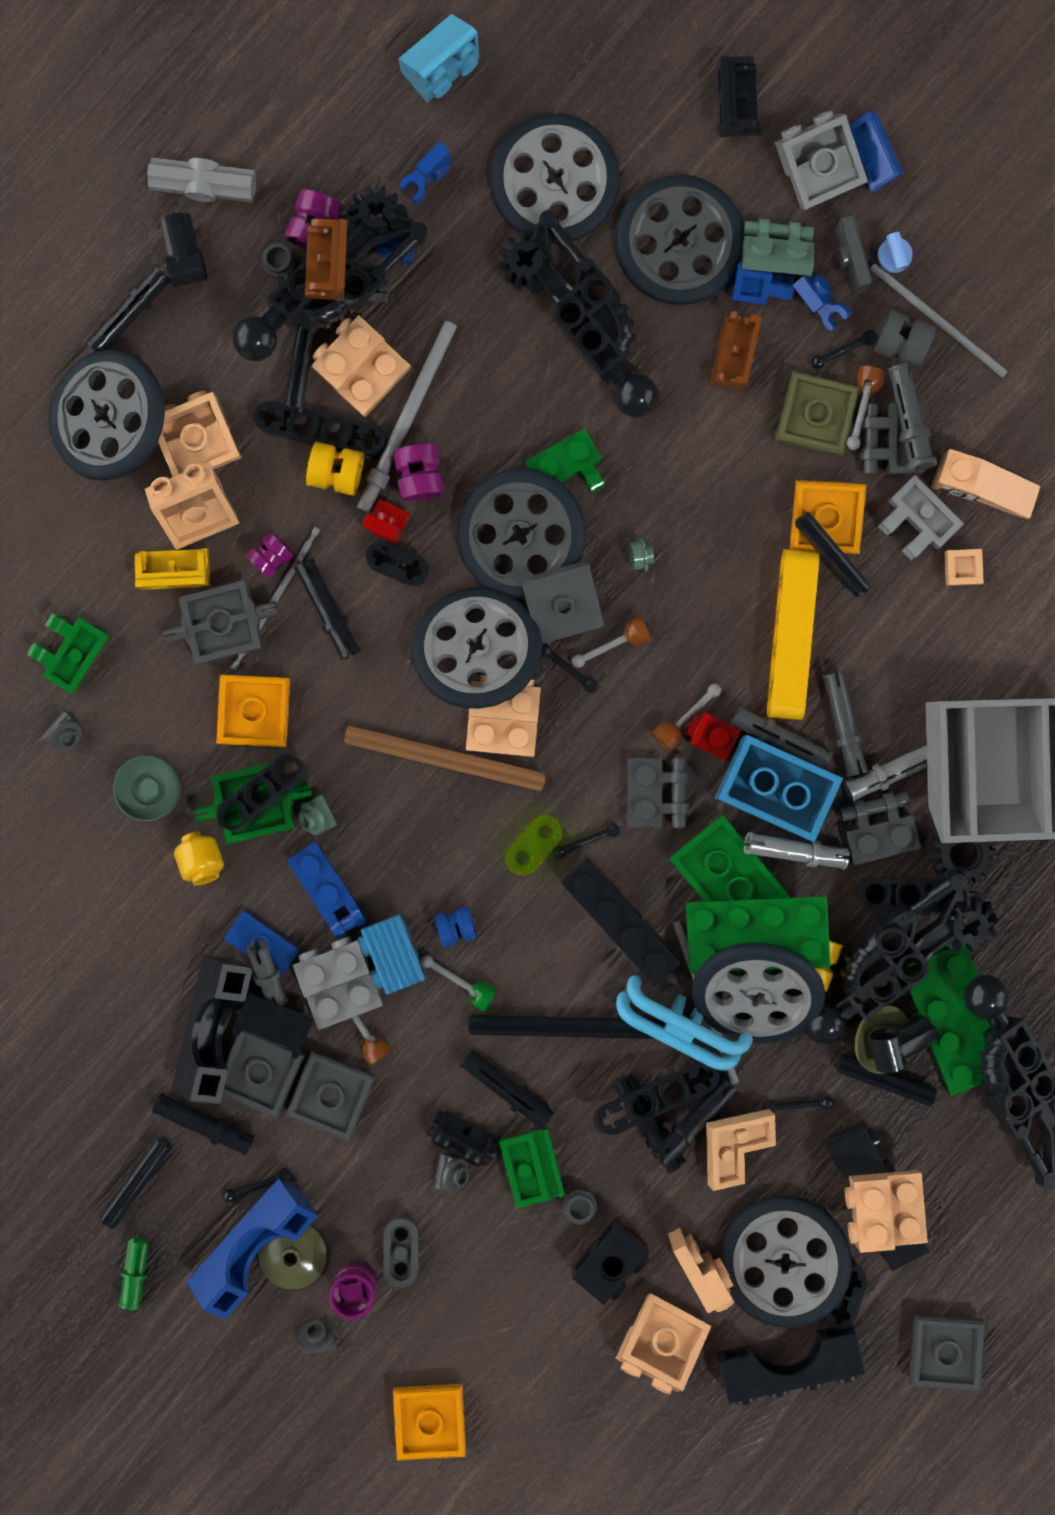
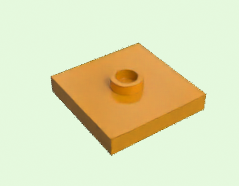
(835, 507)
(253, 710)
(429, 1421)

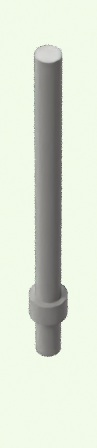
(378, 477)

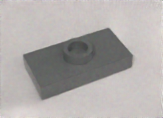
(852, 254)

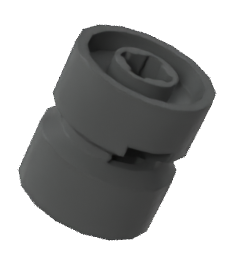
(904, 339)

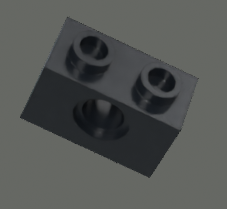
(614, 1241)

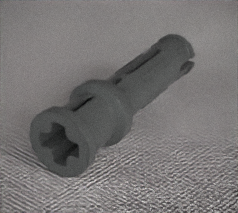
(914, 432)

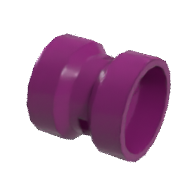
(269, 555)

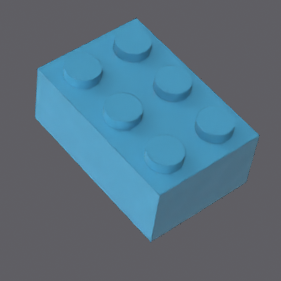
(778, 788)

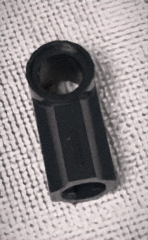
(184, 259)
(894, 1045)

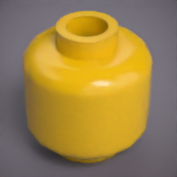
(198, 858)

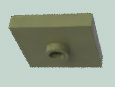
(817, 413)

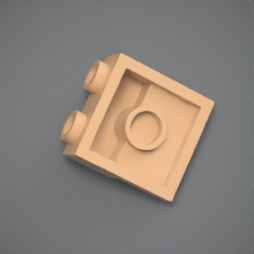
(359, 365)
(197, 434)
(191, 505)
(507, 726)
(886, 1210)
(706, 1275)
(663, 1345)

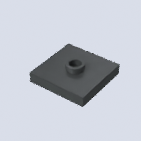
(563, 601)
(260, 1073)
(330, 1095)
(947, 1352)

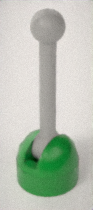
(479, 994)

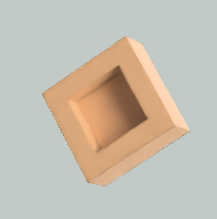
(964, 567)

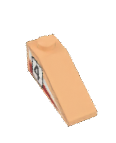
(984, 484)

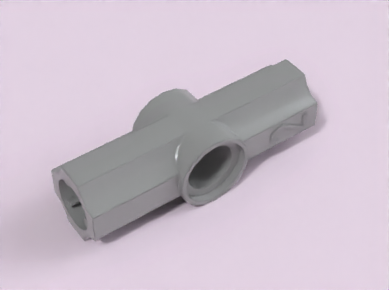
(201, 180)

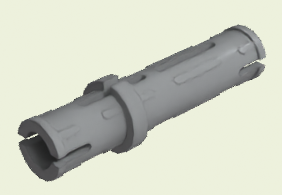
(882, 776)
(808, 852)

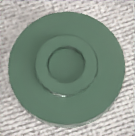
(147, 788)

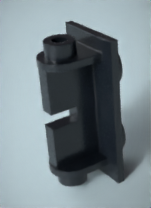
(450, 1135)

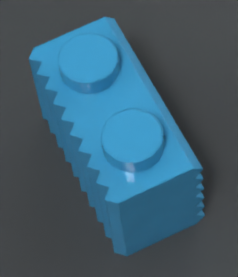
(392, 954)

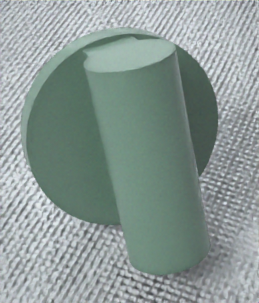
(316, 816)

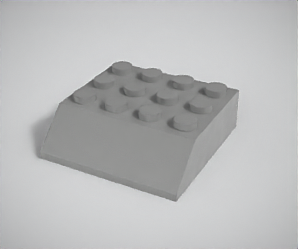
(991, 769)

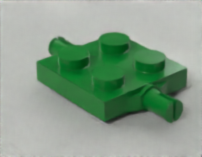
(276, 820)

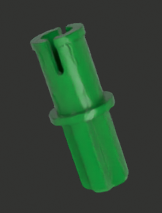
(134, 1274)

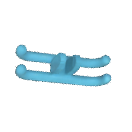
(678, 1029)

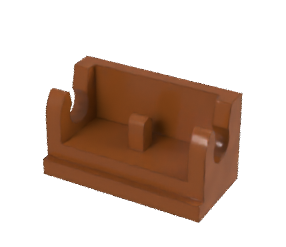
(326, 259)
(735, 351)

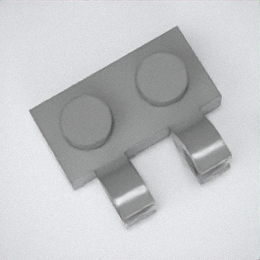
(925, 513)

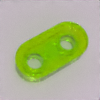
(536, 846)

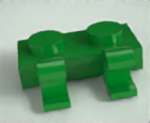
(570, 458)
(76, 654)

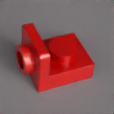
(386, 522)
(712, 735)

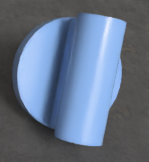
(894, 253)

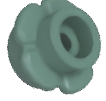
(640, 555)

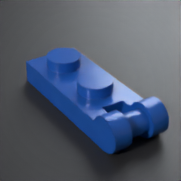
(327, 889)

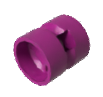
(310, 206)
(421, 484)
(353, 1290)

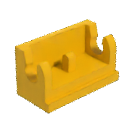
(172, 569)

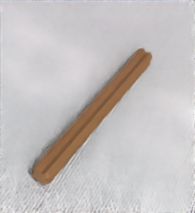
(444, 758)

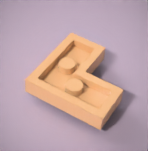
(729, 1141)

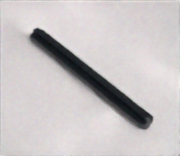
(555, 1027)

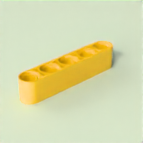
(793, 634)

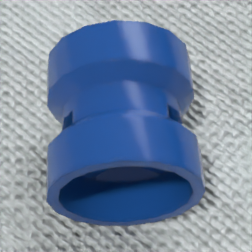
(448, 930)

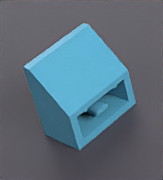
(441, 57)

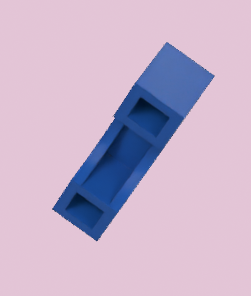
(223, 1277)

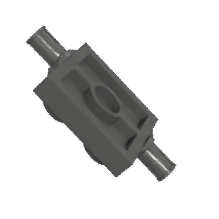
(221, 622)

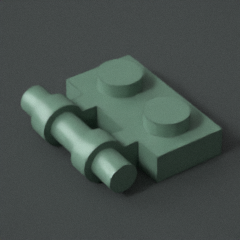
(778, 255)

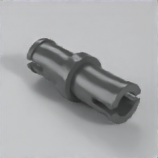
(266, 973)

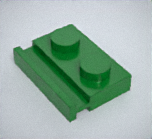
(531, 1167)

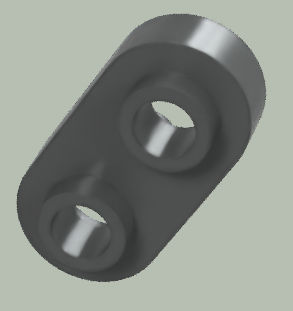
(401, 1250)

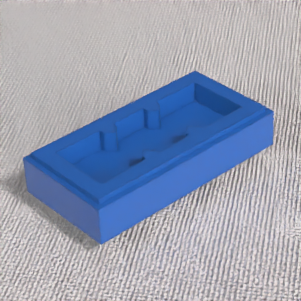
(875, 151)
(251, 929)

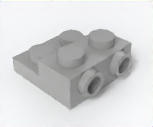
(821, 159)
(337, 983)

